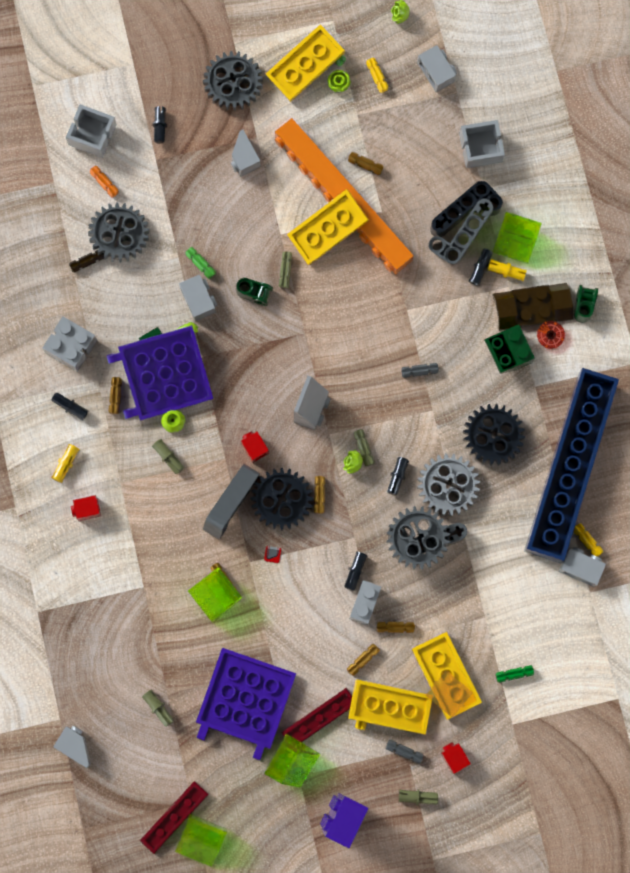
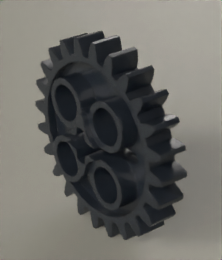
(499, 418)
(297, 507)

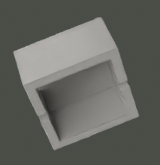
(92, 131)
(480, 143)
(68, 344)

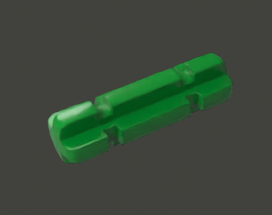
(513, 674)

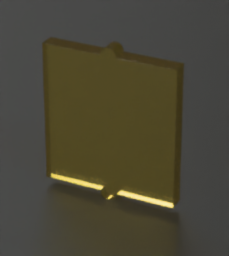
(449, 694)

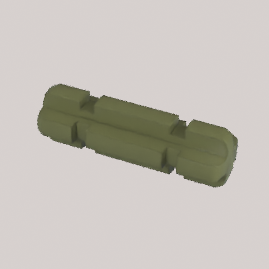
(285, 270)
(364, 447)

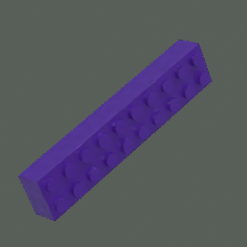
(343, 819)

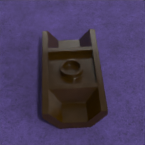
(533, 305)

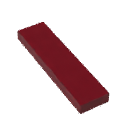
(320, 716)
(174, 817)

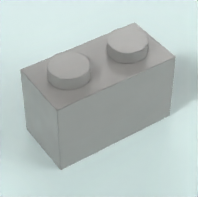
(437, 68)
(197, 297)
(582, 567)
(365, 602)

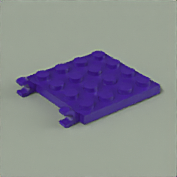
(164, 373)
(245, 699)

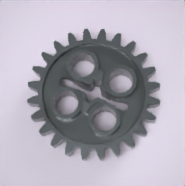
(227, 66)
(135, 235)
(435, 531)

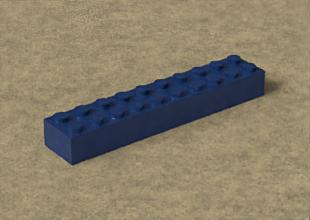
(571, 465)

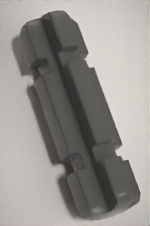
(419, 370)
(404, 751)

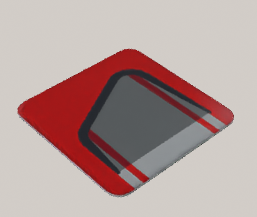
(272, 554)

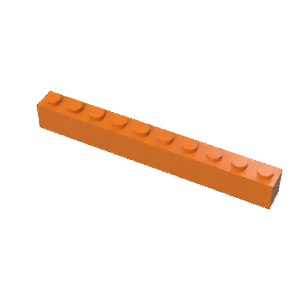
(332, 183)

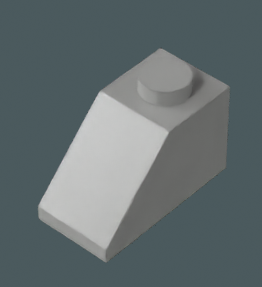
(244, 156)
(74, 745)

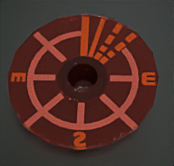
(551, 334)

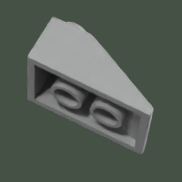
(311, 404)

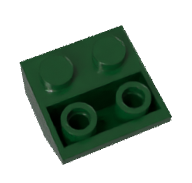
(510, 350)

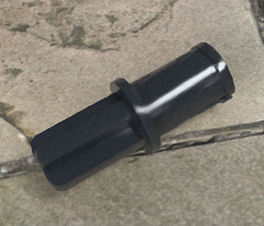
(159, 125)
(480, 267)
(70, 406)
(397, 475)
(355, 571)

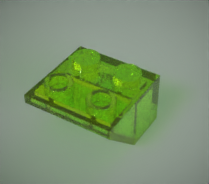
(516, 237)
(215, 595)
(291, 762)
(201, 840)

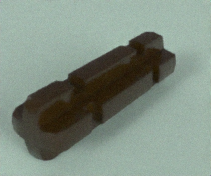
(85, 261)

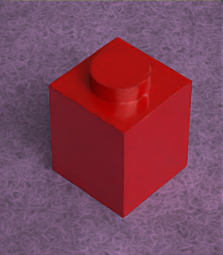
(254, 446)
(86, 508)
(454, 757)

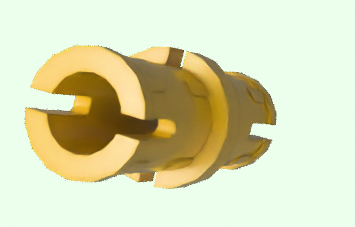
(507, 270)
(65, 463)

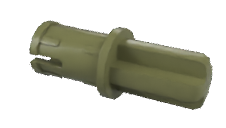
(168, 456)
(158, 708)
(418, 797)

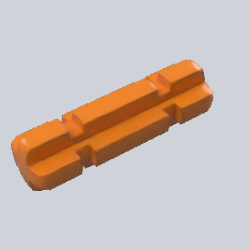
(104, 181)

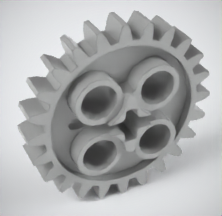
(441, 500)

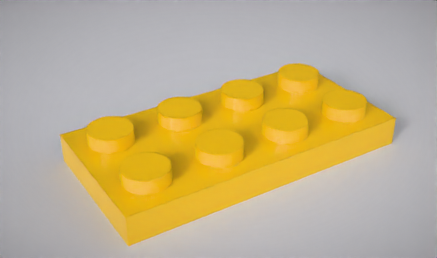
(305, 63)
(328, 227)
(440, 656)
(390, 707)

